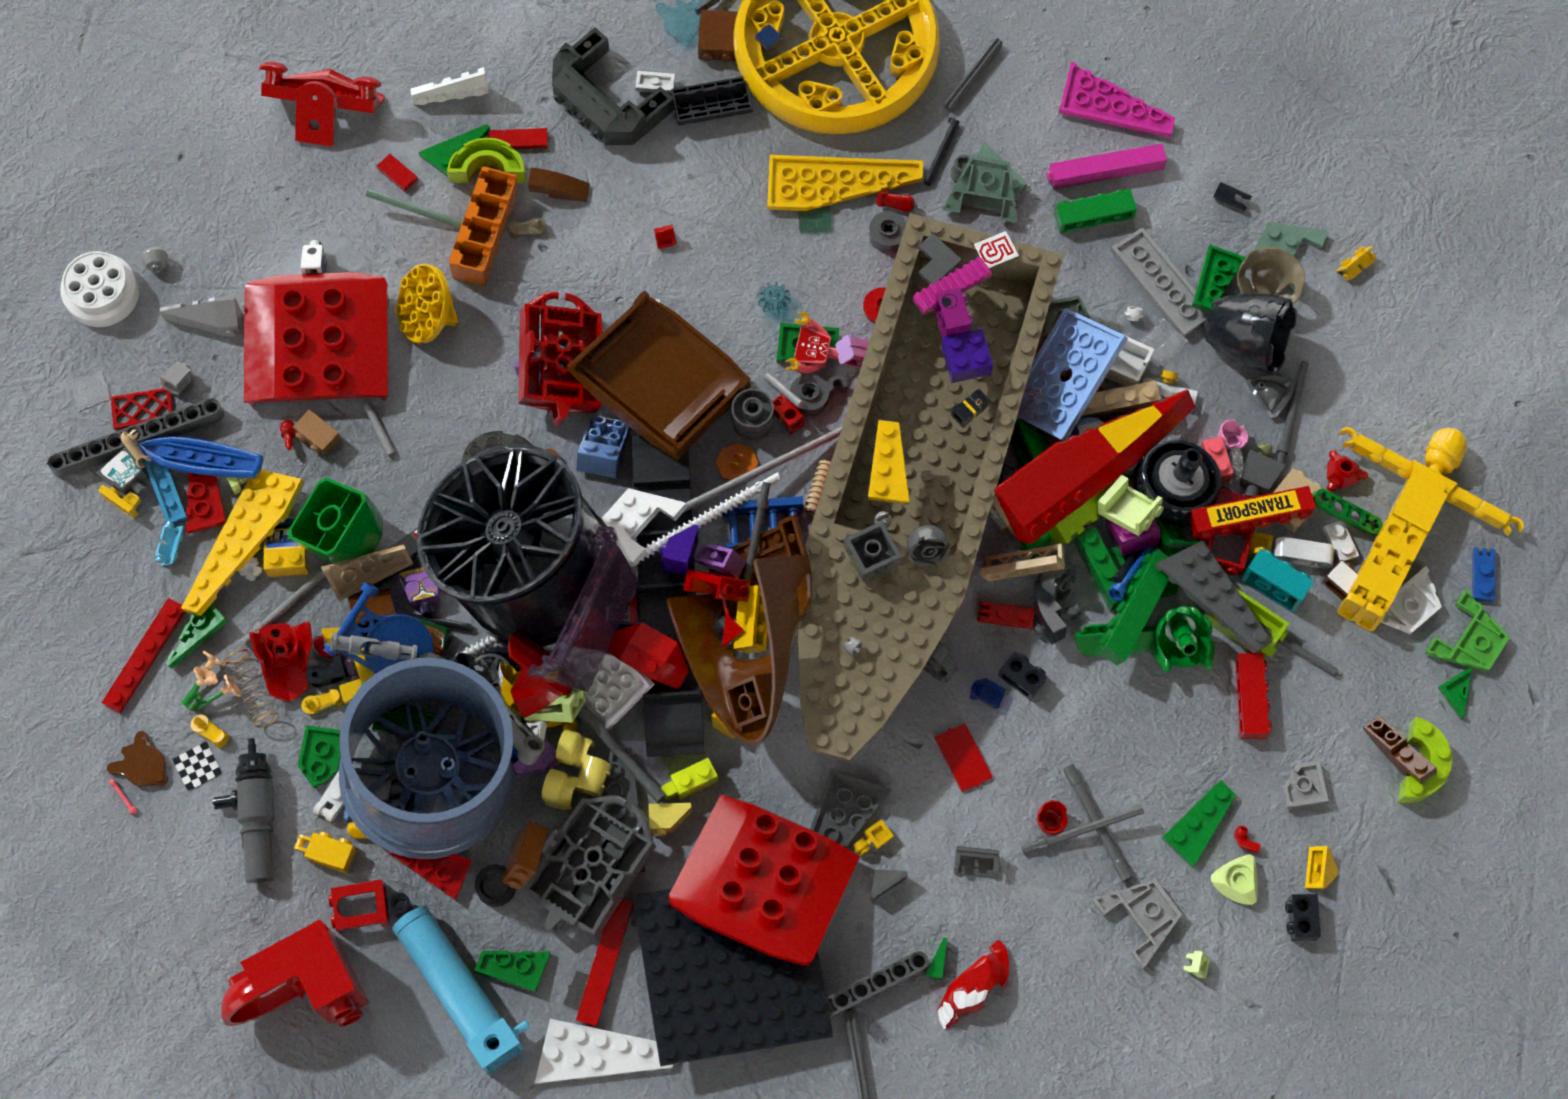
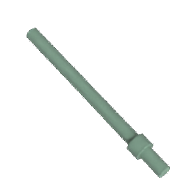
(415, 209)

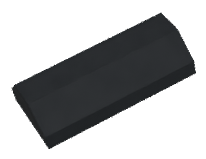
(711, 100)

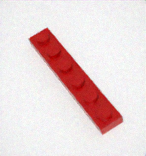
(144, 656)

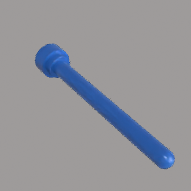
(1118, 590)

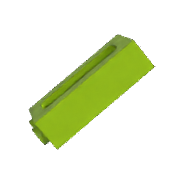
(1265, 617)

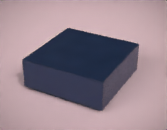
(768, 37)

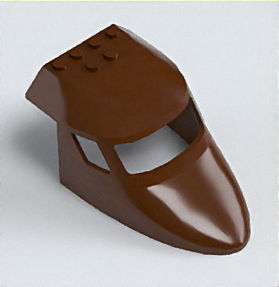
(750, 691)

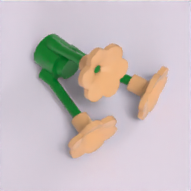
(194, 698)

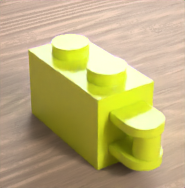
(691, 780)

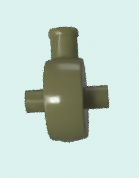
(1265, 449)

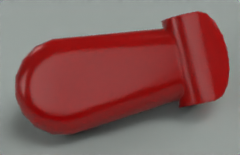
(900, 202)

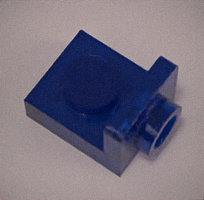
(987, 692)

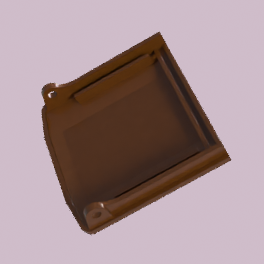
(660, 376)

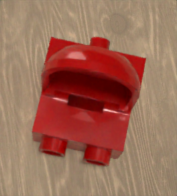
(299, 964)

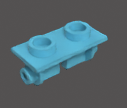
(167, 552)

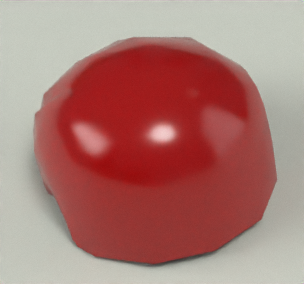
(1052, 817)

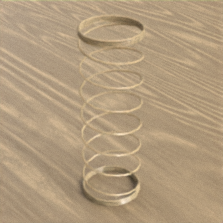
(266, 715)

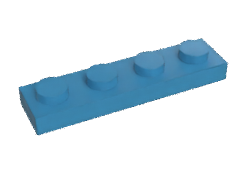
(166, 492)

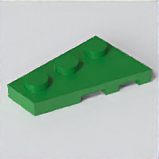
(789, 337)
(514, 968)

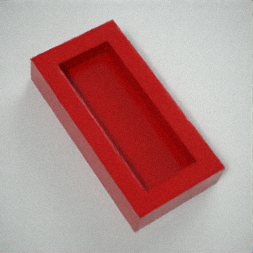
(397, 172)

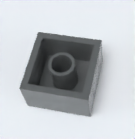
(872, 551)

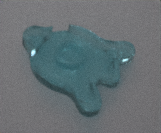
(681, 20)

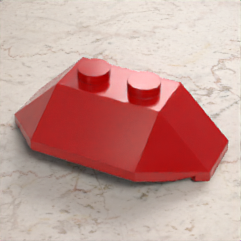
(650, 654)

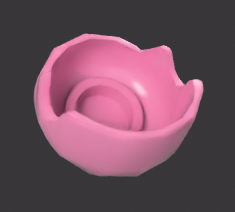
(1233, 435)

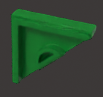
(1457, 691)

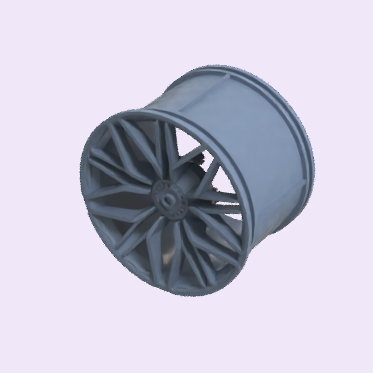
(426, 762)

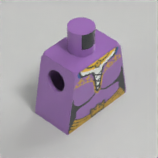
(420, 590)

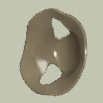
(1271, 273)

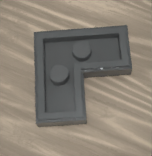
(942, 259)

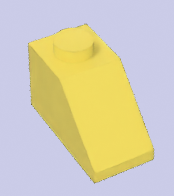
(667, 816)

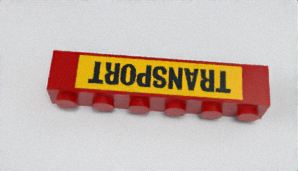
(1252, 512)

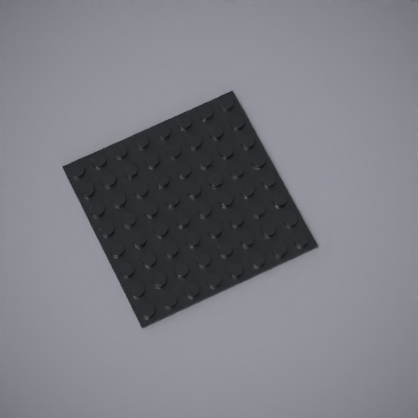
(720, 994)

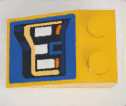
(283, 555)

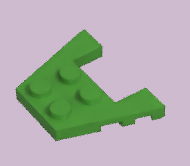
(1479, 642)

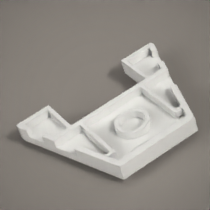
(633, 514)

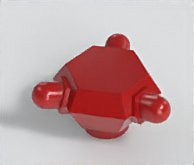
(1342, 472)

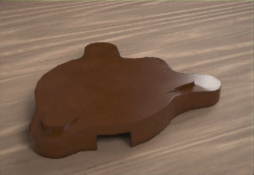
(142, 763)

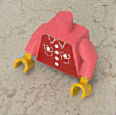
(812, 347)

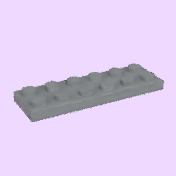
(1160, 280)

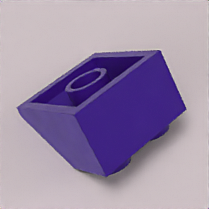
(680, 551)

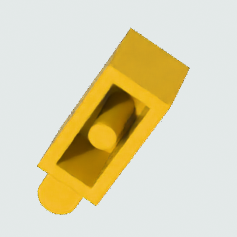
(327, 851)

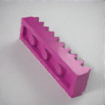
(965, 278)

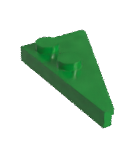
(441, 153)
(1173, 536)
(196, 633)

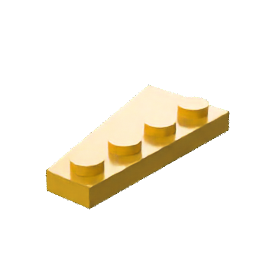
(888, 472)

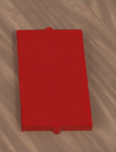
(963, 757)

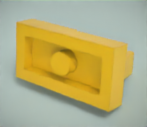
(127, 504)

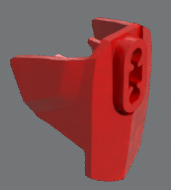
(283, 672)
(529, 692)

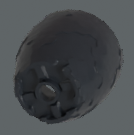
(1251, 329)

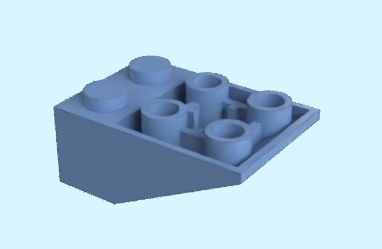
(602, 446)

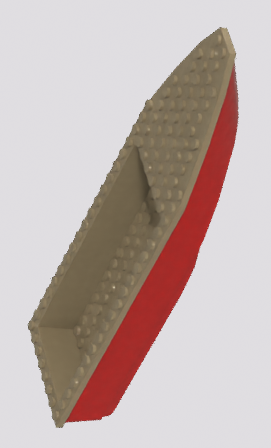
(948, 484)

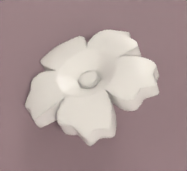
(251, 569)

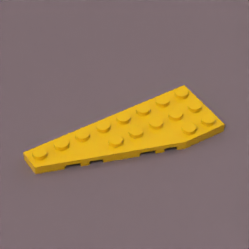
(816, 182)
(255, 515)

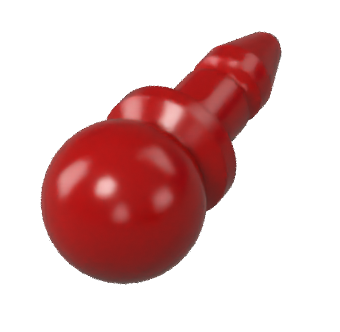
(287, 433)

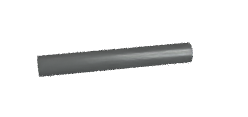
(1309, 656)

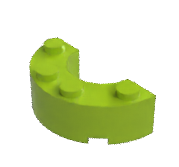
(484, 153)
(1435, 749)

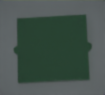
(815, 220)

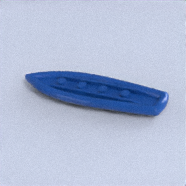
(202, 457)

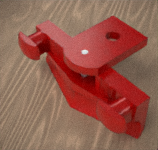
(318, 96)

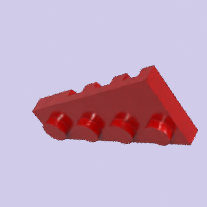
(204, 503)
(444, 872)

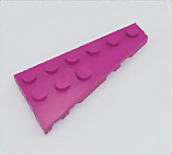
(1106, 103)

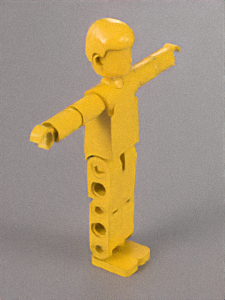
(1410, 519)

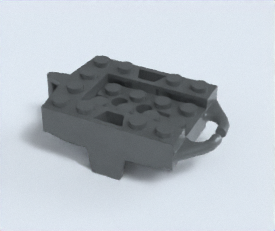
(586, 833)

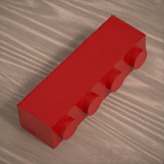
(1251, 696)

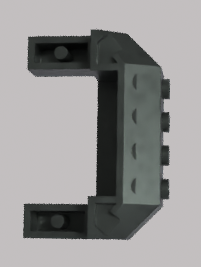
(592, 106)

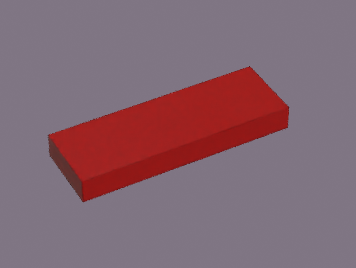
(523, 138)

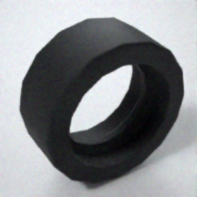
(481, 876)

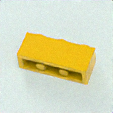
(752, 619)

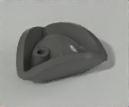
(1271, 391)

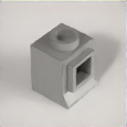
(176, 378)

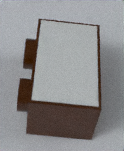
(1340, 579)

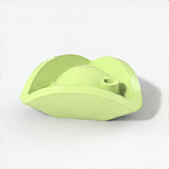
(1238, 880)

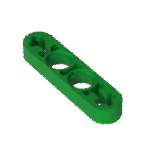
(1347, 509)

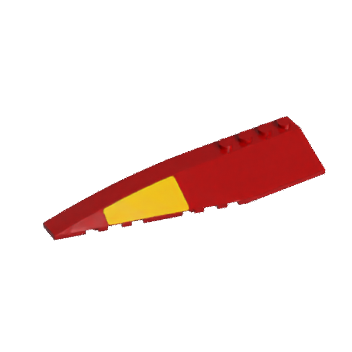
(1083, 466)

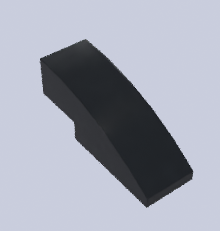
(1048, 614)

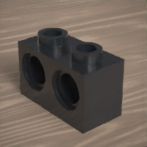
(1018, 680)
(1309, 917)

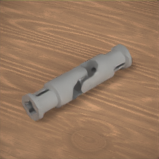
(386, 649)

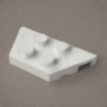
(1413, 603)

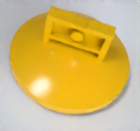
(424, 304)

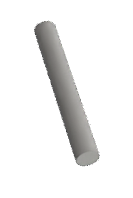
(784, 390)
(379, 429)

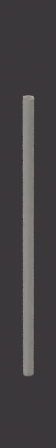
(763, 469)

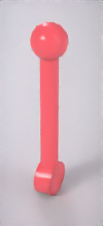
(132, 810)

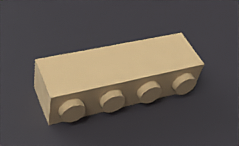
(1122, 399)

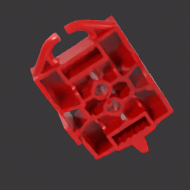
(578, 331)

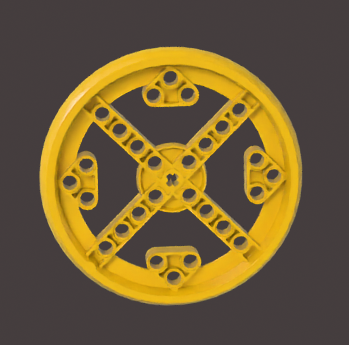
(838, 39)

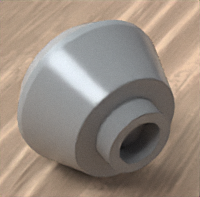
(154, 259)

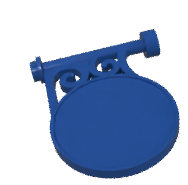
(394, 628)

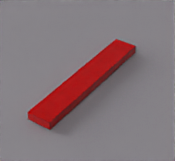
(604, 965)

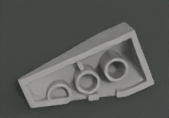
(216, 316)

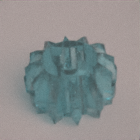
(781, 295)

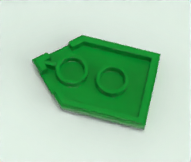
(319, 754)

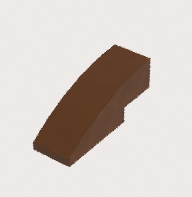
(558, 185)

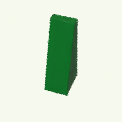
(936, 967)

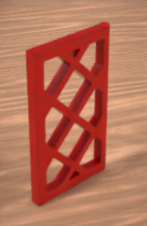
(130, 397)

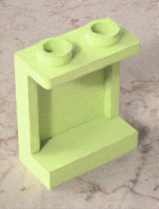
(1129, 507)
(562, 709)

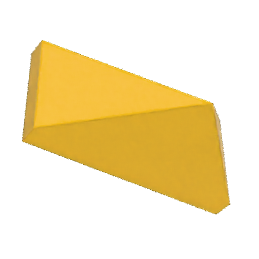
(1320, 868)

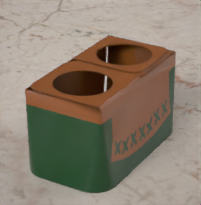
(440, 636)

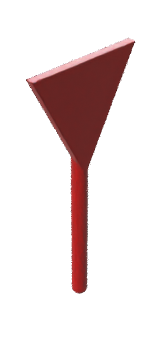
(731, 628)

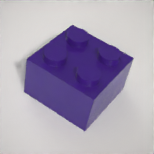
(966, 355)

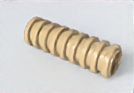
(817, 487)

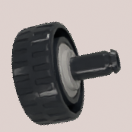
(1181, 476)

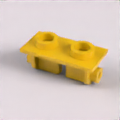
(1350, 265)

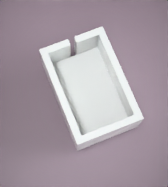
(1130, 363)

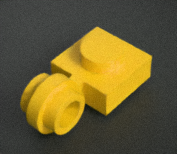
(877, 835)

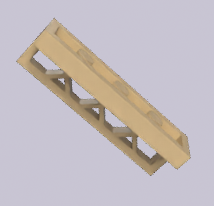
(1026, 566)

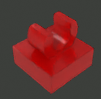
(665, 236)

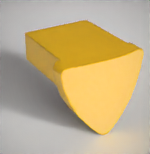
(1258, 542)

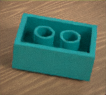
(1277, 580)

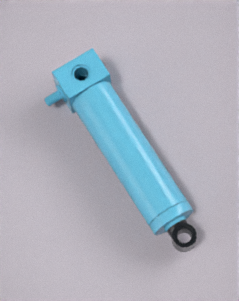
(455, 986)

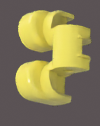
(593, 771)

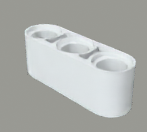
(1304, 552)

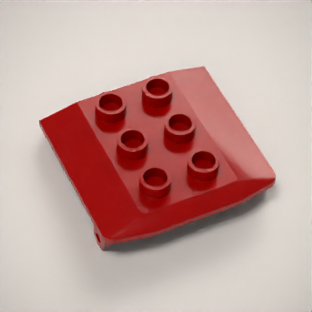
(316, 337)
(763, 880)

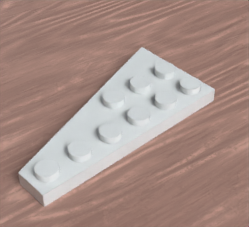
(589, 1052)

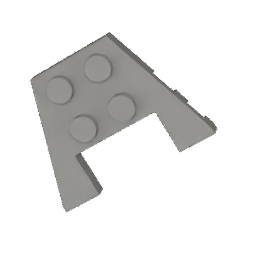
(1149, 909)

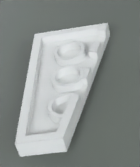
(449, 89)

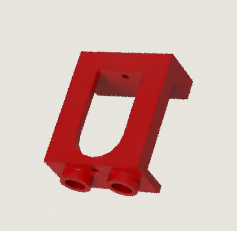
(721, 585)
(345, 923)

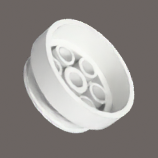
(103, 309)

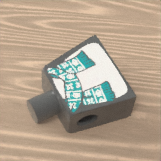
(123, 474)

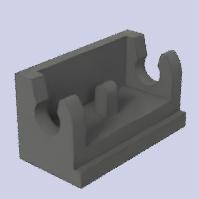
(976, 861)

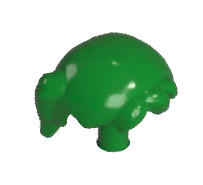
(1183, 640)

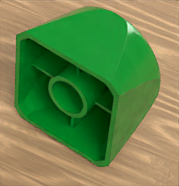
(337, 523)

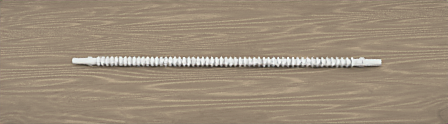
(655, 546)

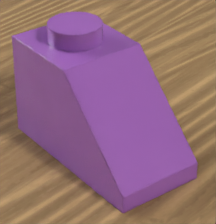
(721, 560)
(544, 763)

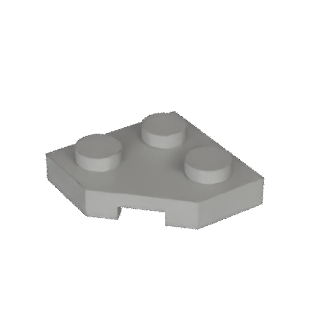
(1305, 786)

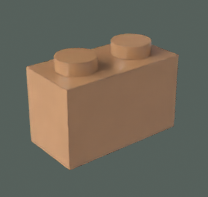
(316, 433)

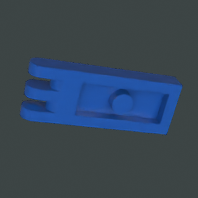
(1483, 575)

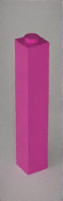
(1106, 166)

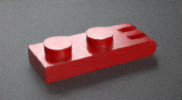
(1006, 615)

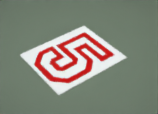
(996, 249)

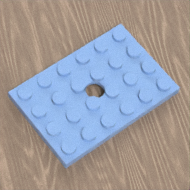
(1086, 350)

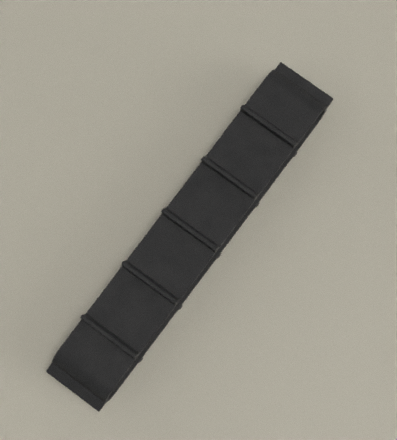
(670, 714)

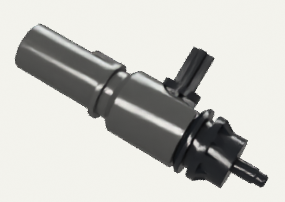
(254, 811)

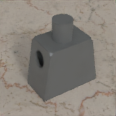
(1259, 473)

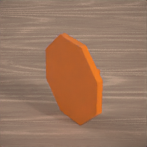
(736, 461)

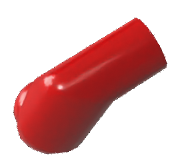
(1243, 840)

